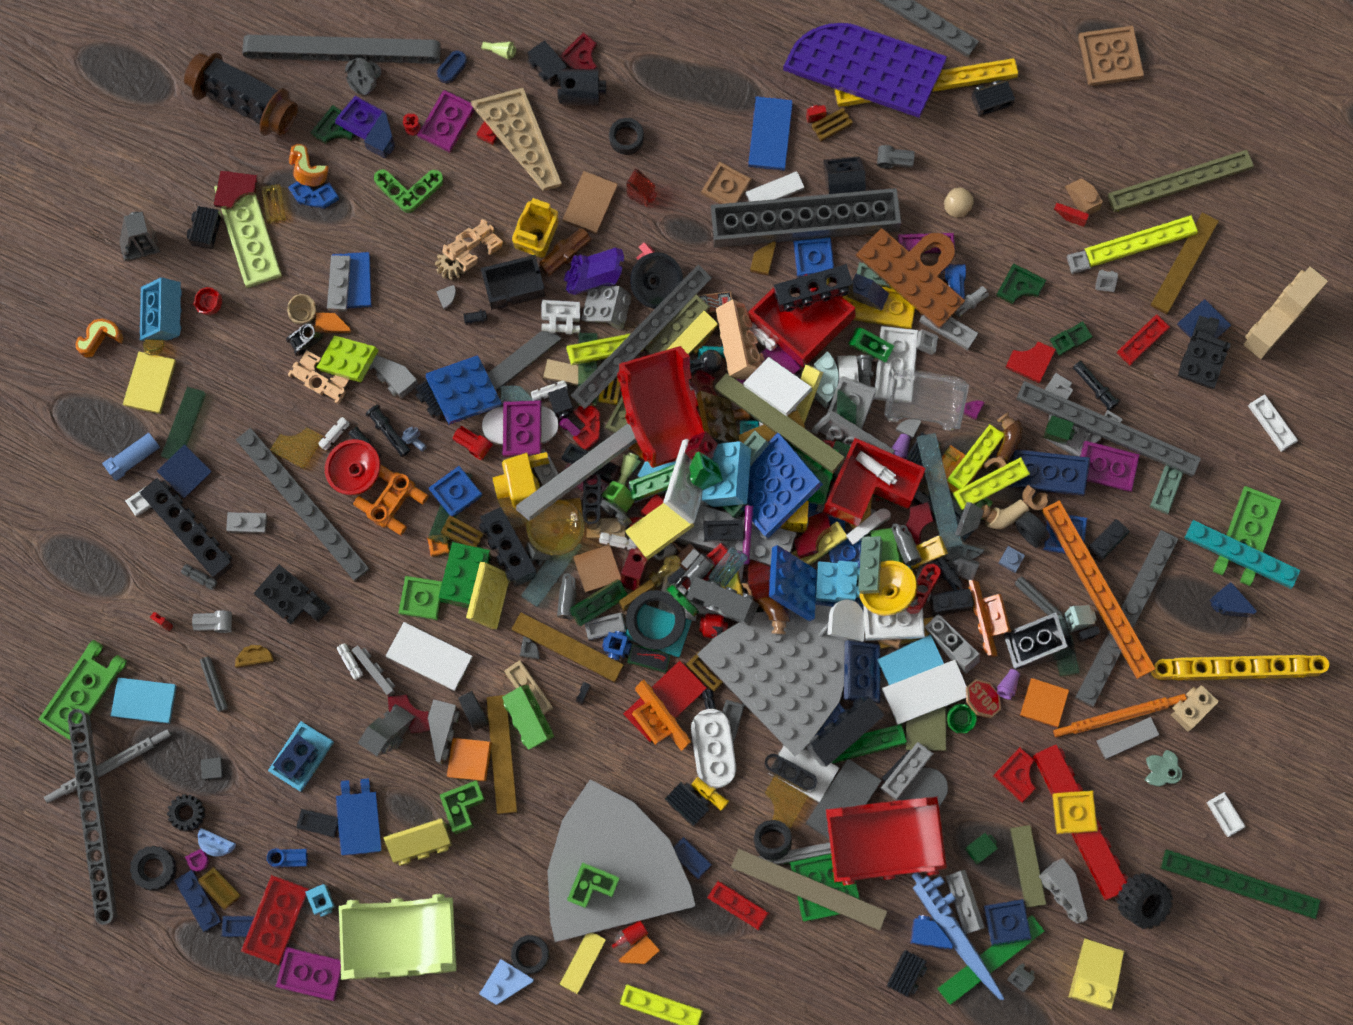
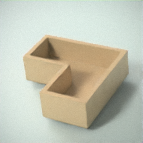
(1284, 312)

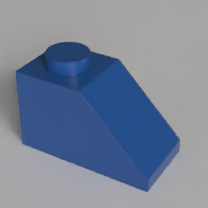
(928, 934)

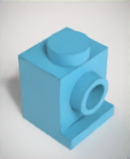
(314, 896)

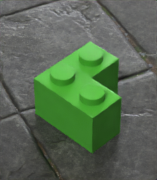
(458, 801)
(587, 881)

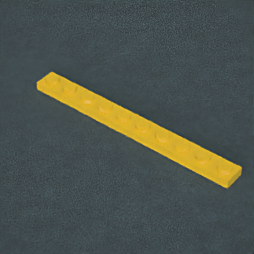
(954, 78)

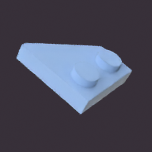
(504, 983)

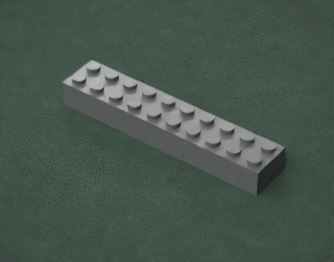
(805, 217)

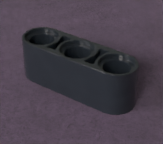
(592, 509)
(785, 764)

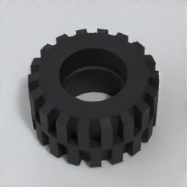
(1155, 907)

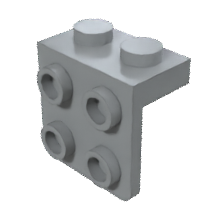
(607, 305)

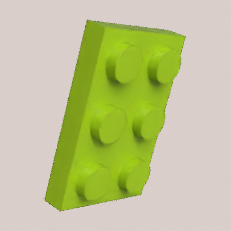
(347, 358)

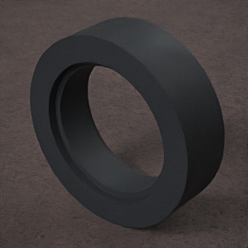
(638, 636)

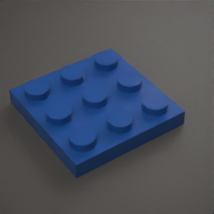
(463, 389)
(793, 583)

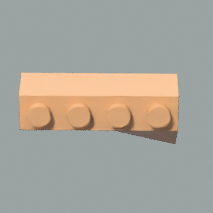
(738, 340)

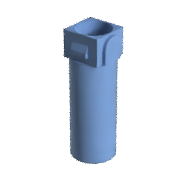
(131, 456)

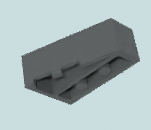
(137, 237)
(723, 601)
(387, 733)

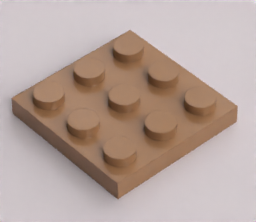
(1110, 55)

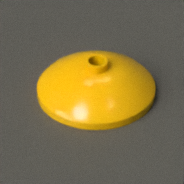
(896, 578)

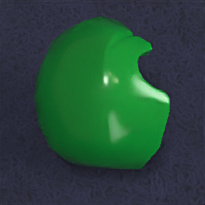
(961, 719)

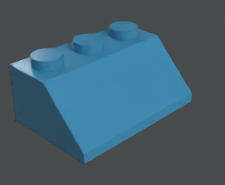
(160, 310)

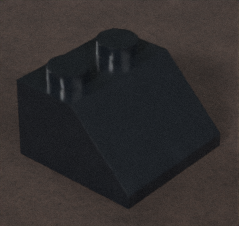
(844, 175)

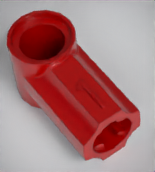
(476, 445)

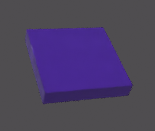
(358, 117)

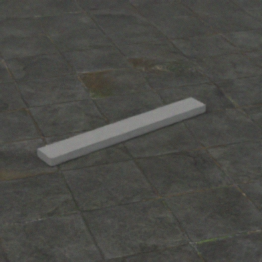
(577, 473)

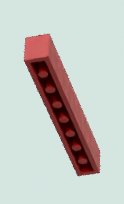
(1092, 845)

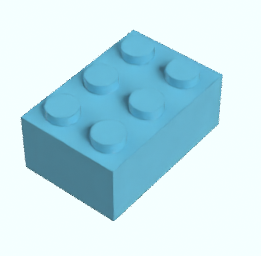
(735, 469)

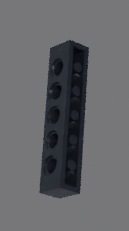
(152, 494)

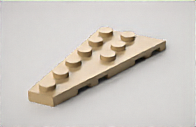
(516, 126)

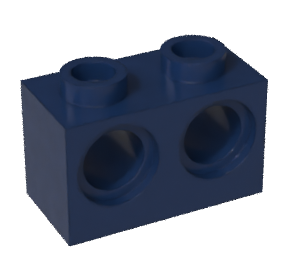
(291, 754)

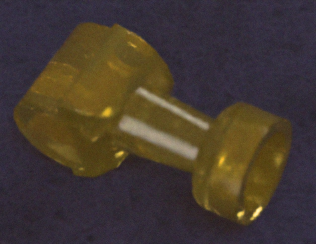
(951, 455)
(671, 564)

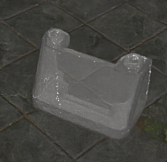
(925, 397)

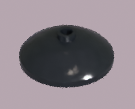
(665, 274)

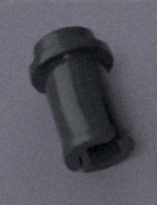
(475, 317)

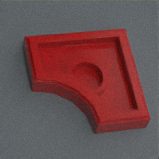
(1031, 363)
(1016, 775)

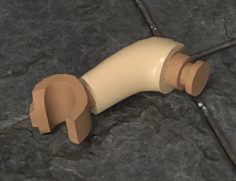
(1002, 518)

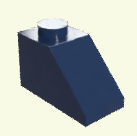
(380, 137)
(868, 292)
(1232, 602)

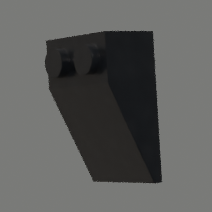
(1039, 642)

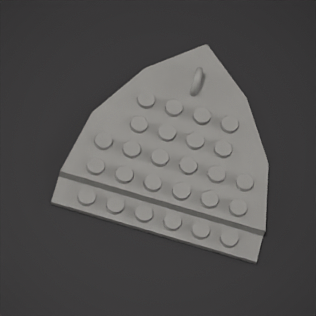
(783, 679)
(624, 842)

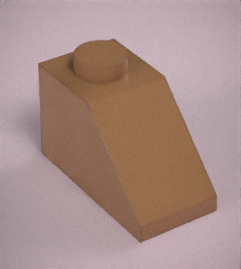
(1084, 196)

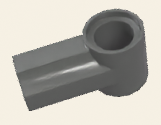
(890, 157)

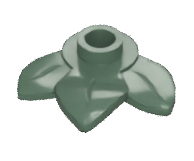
(1161, 767)

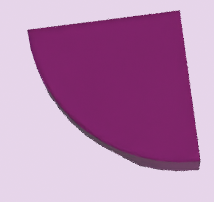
(973, 409)
(565, 423)

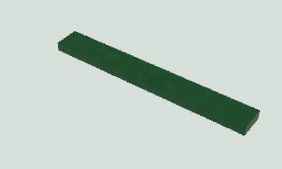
(1240, 884)

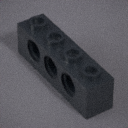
(819, 280)
(497, 520)

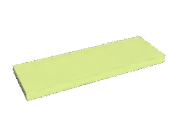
(251, 241)

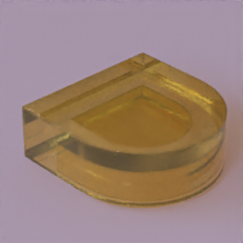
(153, 347)

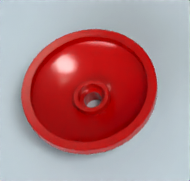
(344, 461)

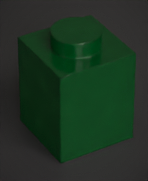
(1059, 430)
(981, 847)

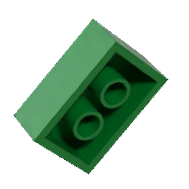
(461, 574)

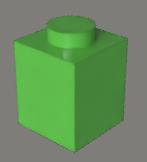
(619, 495)

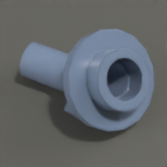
(411, 436)

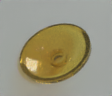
(560, 516)

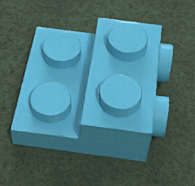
(837, 581)

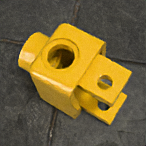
(536, 217)
(518, 478)

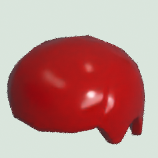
(208, 301)

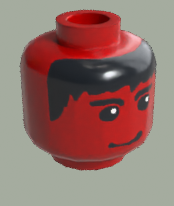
(712, 625)

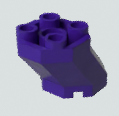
(594, 271)

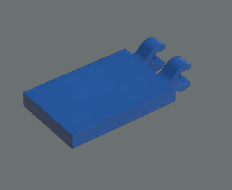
(358, 820)

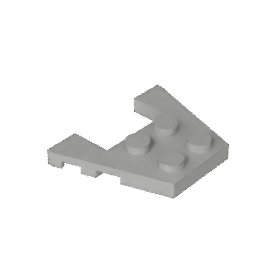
(1075, 445)

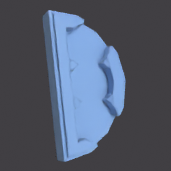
(214, 844)

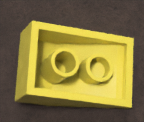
(1096, 974)

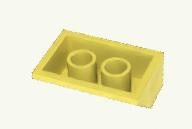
(418, 842)

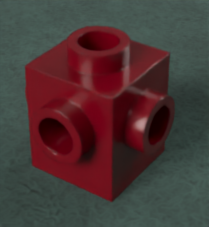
(701, 443)

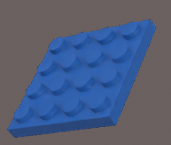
(778, 485)

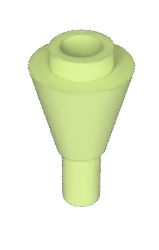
(504, 49)
(629, 464)

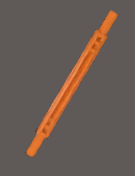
(1119, 715)

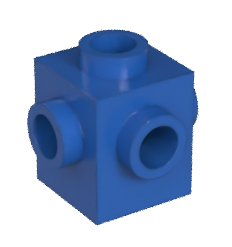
(612, 640)

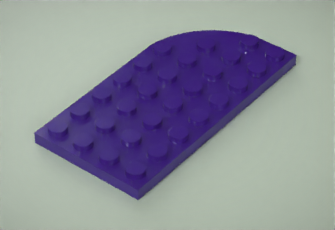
(867, 65)

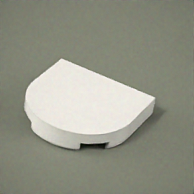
(847, 621)

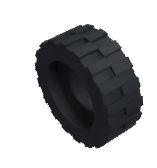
(142, 857)

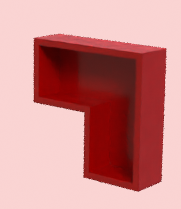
(802, 331)
(857, 483)

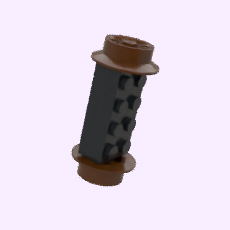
(241, 92)

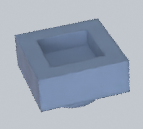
(1011, 559)

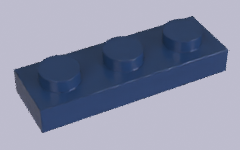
(198, 901)

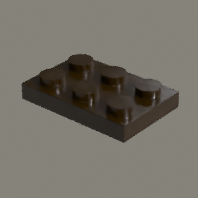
(717, 417)

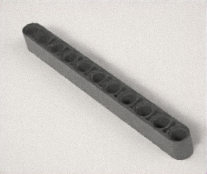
(341, 49)
(98, 824)

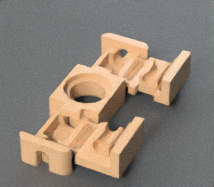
(461, 249)
(332, 389)

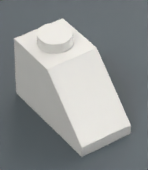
(847, 367)

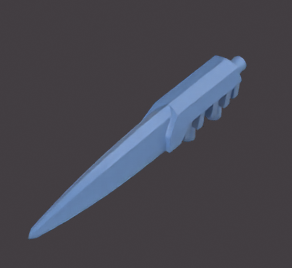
(940, 912)

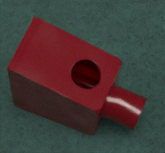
(634, 569)

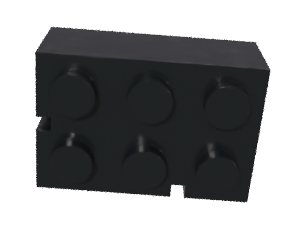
(513, 282)

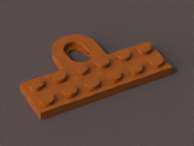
(910, 277)

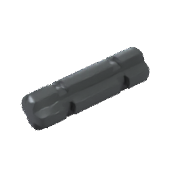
(199, 577)

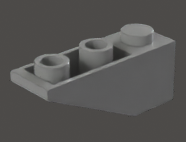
(397, 376)
(953, 644)
(441, 722)
(1064, 886)

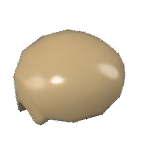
(958, 202)
(301, 309)

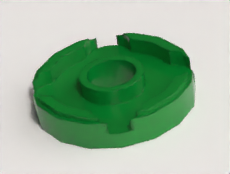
(683, 600)

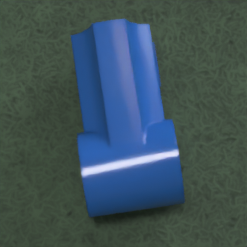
(955, 278)
(290, 858)

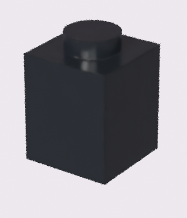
(560, 403)

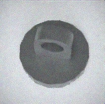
(362, 75)

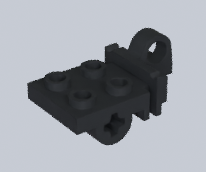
(1204, 354)
(288, 596)

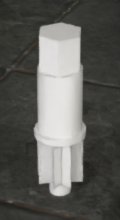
(875, 467)

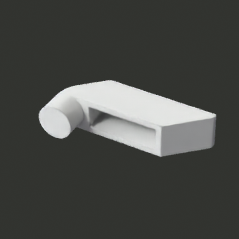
(868, 525)

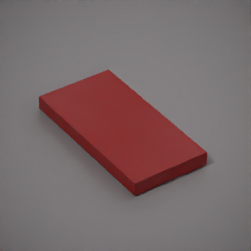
(675, 689)
(274, 920)

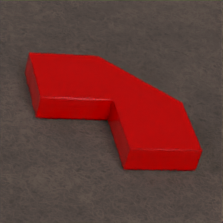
(591, 431)

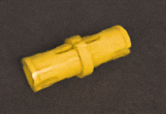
(709, 793)

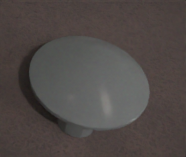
(611, 508)

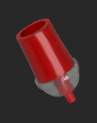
(630, 936)

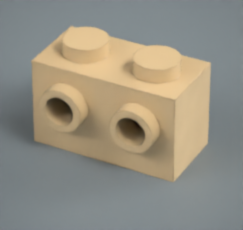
(1194, 707)

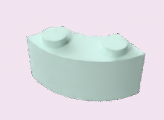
(828, 381)

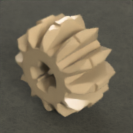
(446, 270)

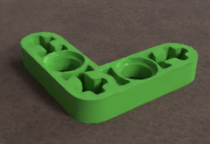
(405, 195)

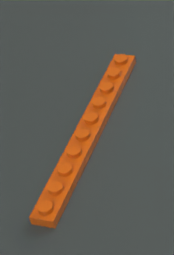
(1098, 590)

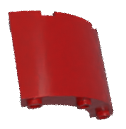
(660, 403)
(886, 839)

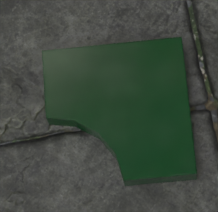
(327, 129)
(1020, 283)

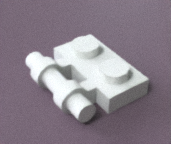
(560, 311)

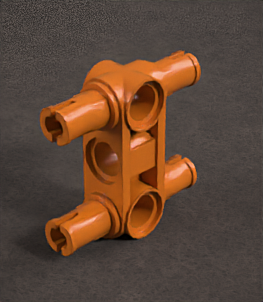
(391, 500)

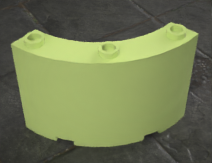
(397, 938)

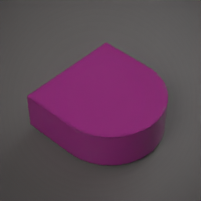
(197, 860)

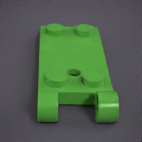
(1251, 526)
(76, 693)

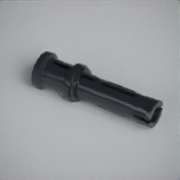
(1101, 392)
(383, 423)

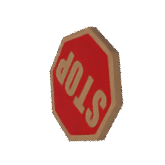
(983, 698)

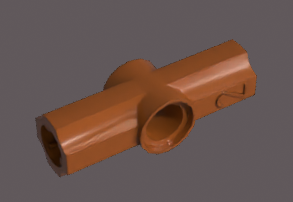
(564, 251)

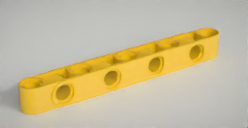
(1254, 667)

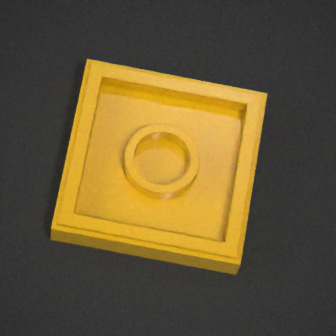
(1074, 812)

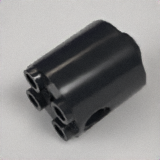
(586, 90)

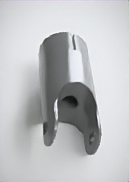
(906, 545)
(699, 569)
(567, 597)

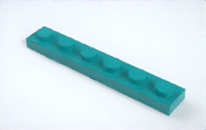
(1242, 554)

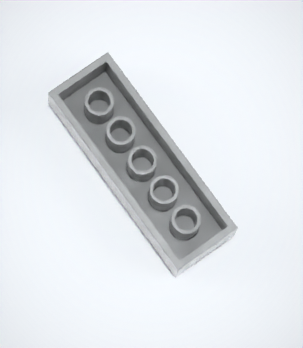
(760, 545)

